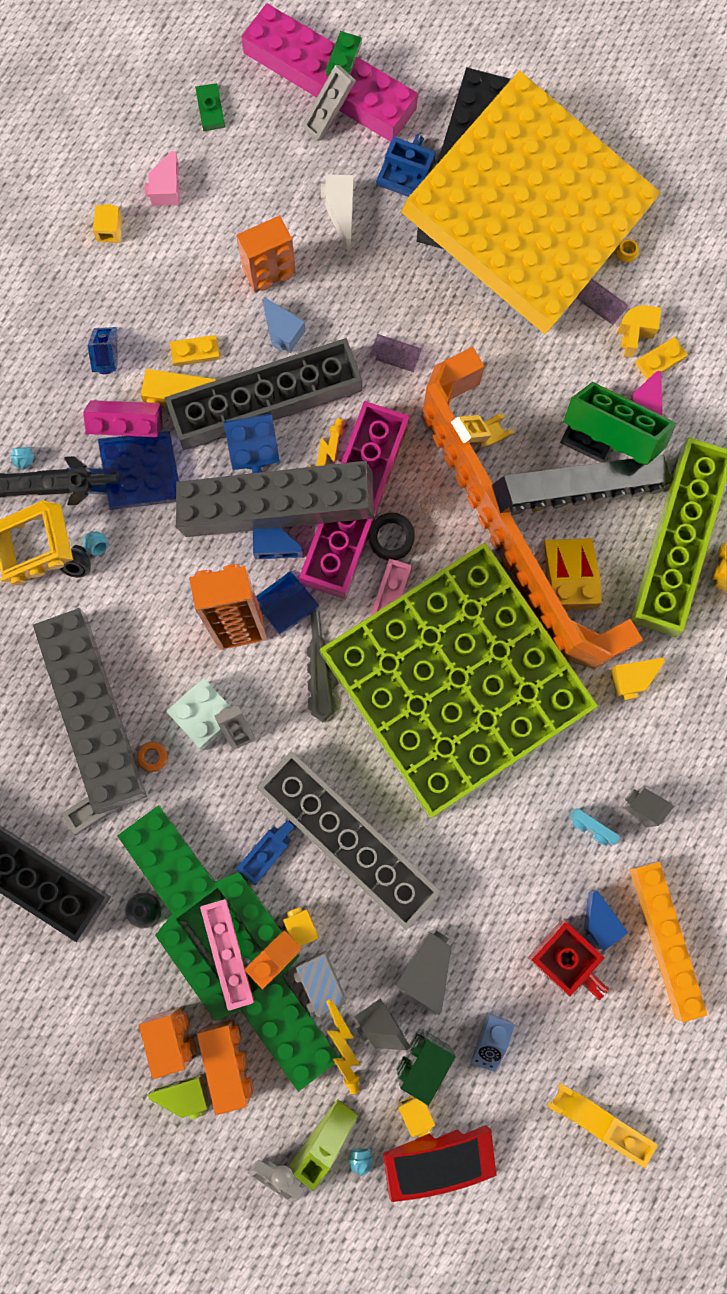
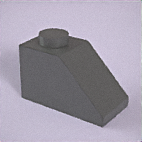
(647, 807)
(381, 1028)

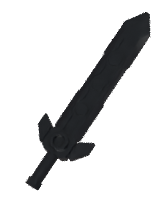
(56, 482)

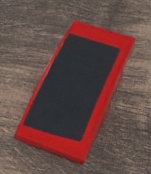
(439, 1164)

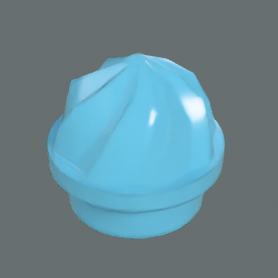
(22, 457)
(95, 543)
(361, 1161)

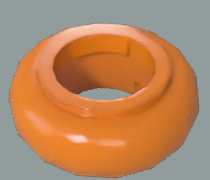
(162, 756)

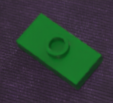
(210, 107)

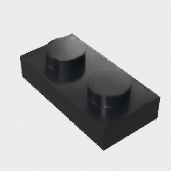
(585, 444)

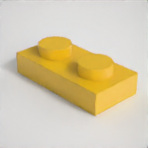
(194, 350)
(661, 358)

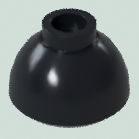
(80, 565)
(143, 910)

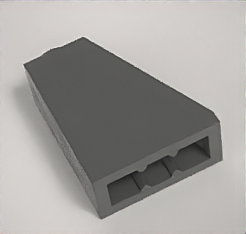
(427, 971)

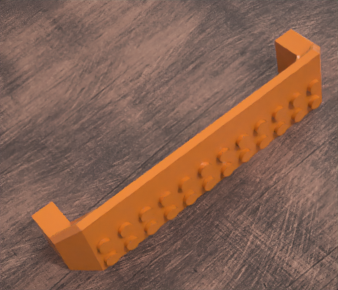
(572, 639)

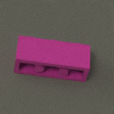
(123, 418)

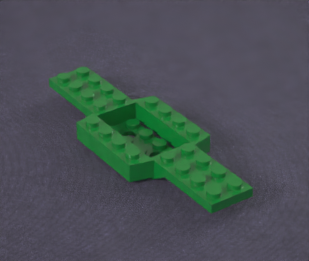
(185, 887)

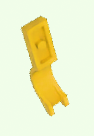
(486, 433)
(603, 1125)

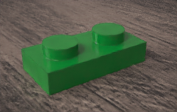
(344, 52)

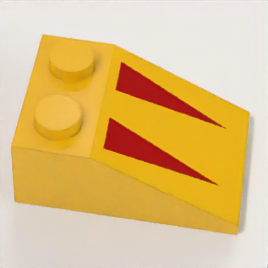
(573, 572)

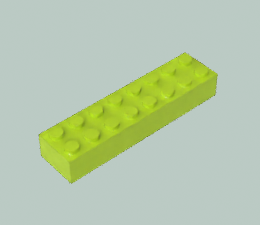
(681, 538)

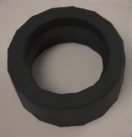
(399, 520)

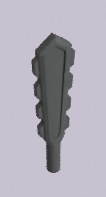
(320, 685)

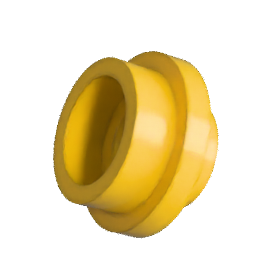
(630, 245)

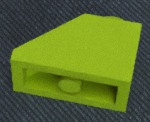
(183, 1097)

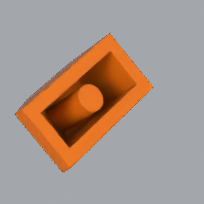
(273, 959)

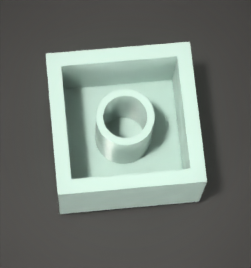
(196, 713)

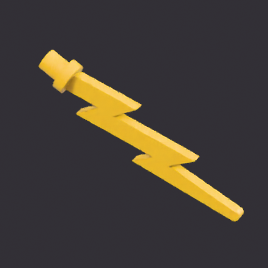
(332, 448)
(338, 1036)

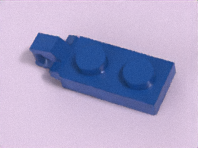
(266, 852)

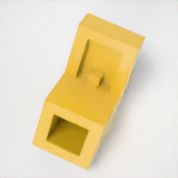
(636, 323)

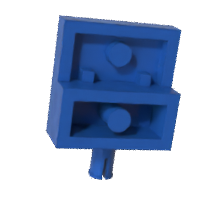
(405, 165)
(251, 442)

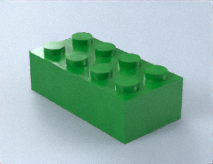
(619, 423)

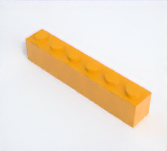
(668, 942)

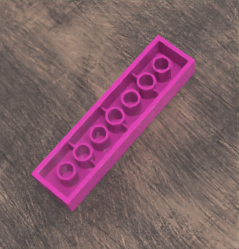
(302, 59)
(340, 545)

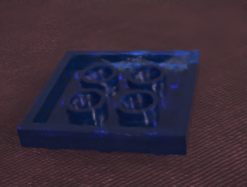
(144, 467)

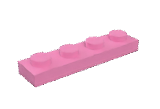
(392, 584)
(227, 954)

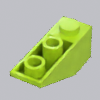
(323, 1145)

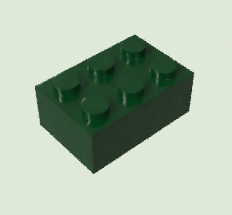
(425, 1066)

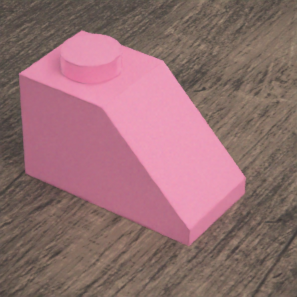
(164, 182)

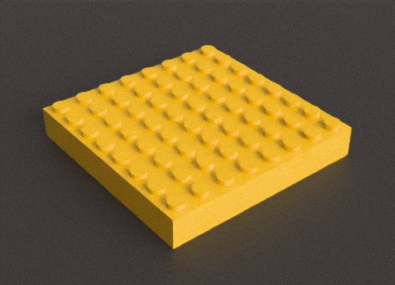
(530, 202)

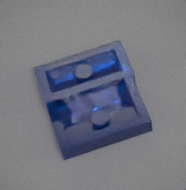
(286, 603)

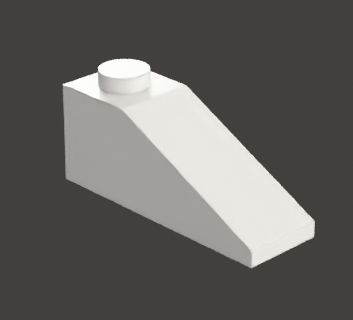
(339, 204)

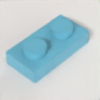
(584, 822)

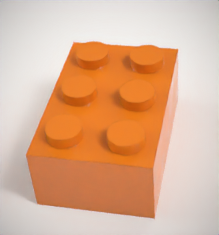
(266, 253)
(167, 1042)
(225, 1066)

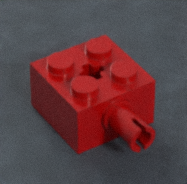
(578, 970)

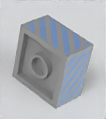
(319, 983)

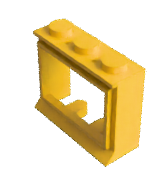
(57, 537)

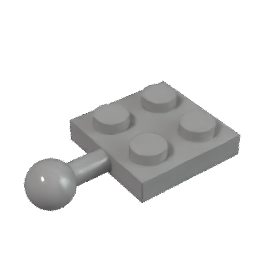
(278, 1179)

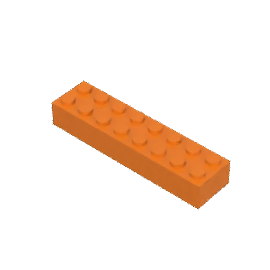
(228, 606)

